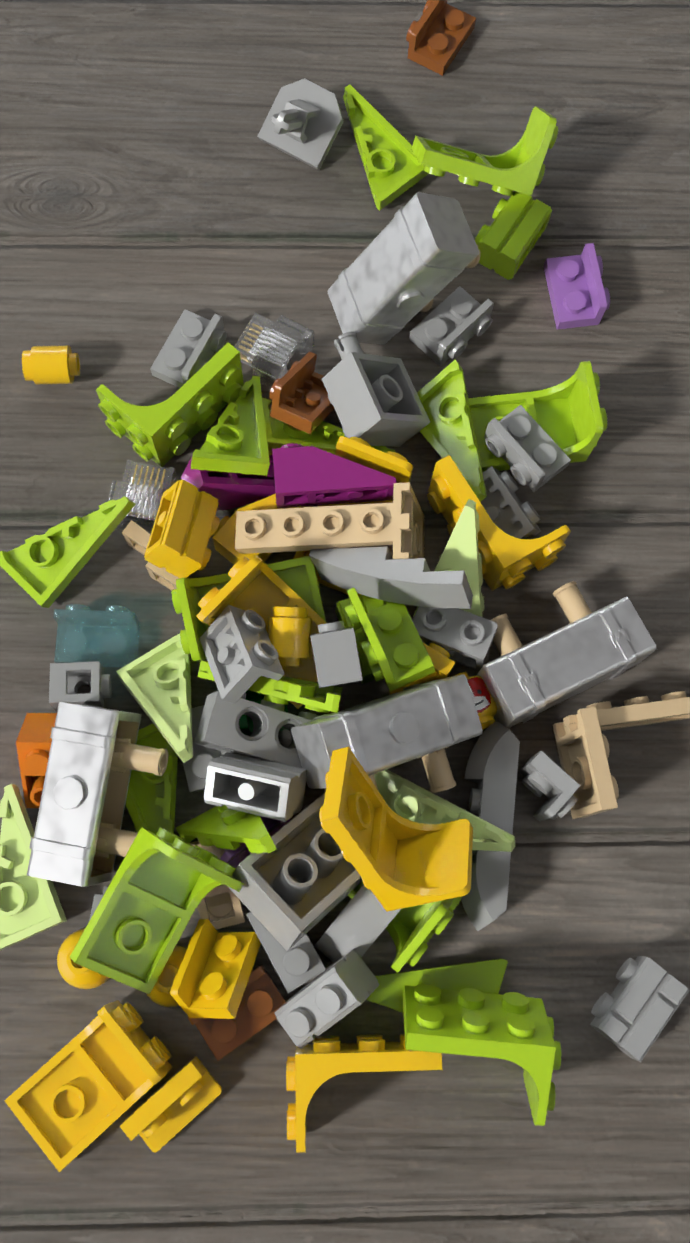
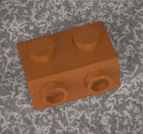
(301, 396)

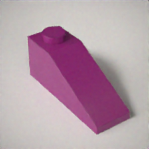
(321, 478)
(232, 488)

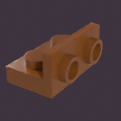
(438, 35)
(254, 1013)

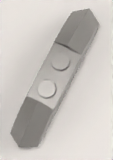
(495, 769)

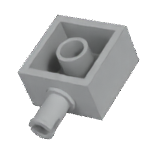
(373, 396)

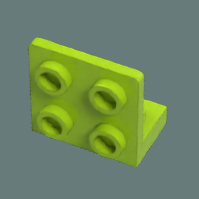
(389, 642)

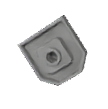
(303, 122)

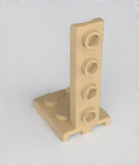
(332, 527)
(585, 749)

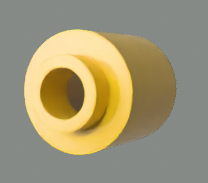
(50, 364)
(290, 634)

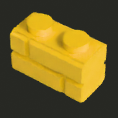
(183, 530)

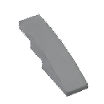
(393, 580)

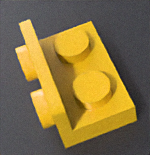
(214, 972)
(173, 1106)

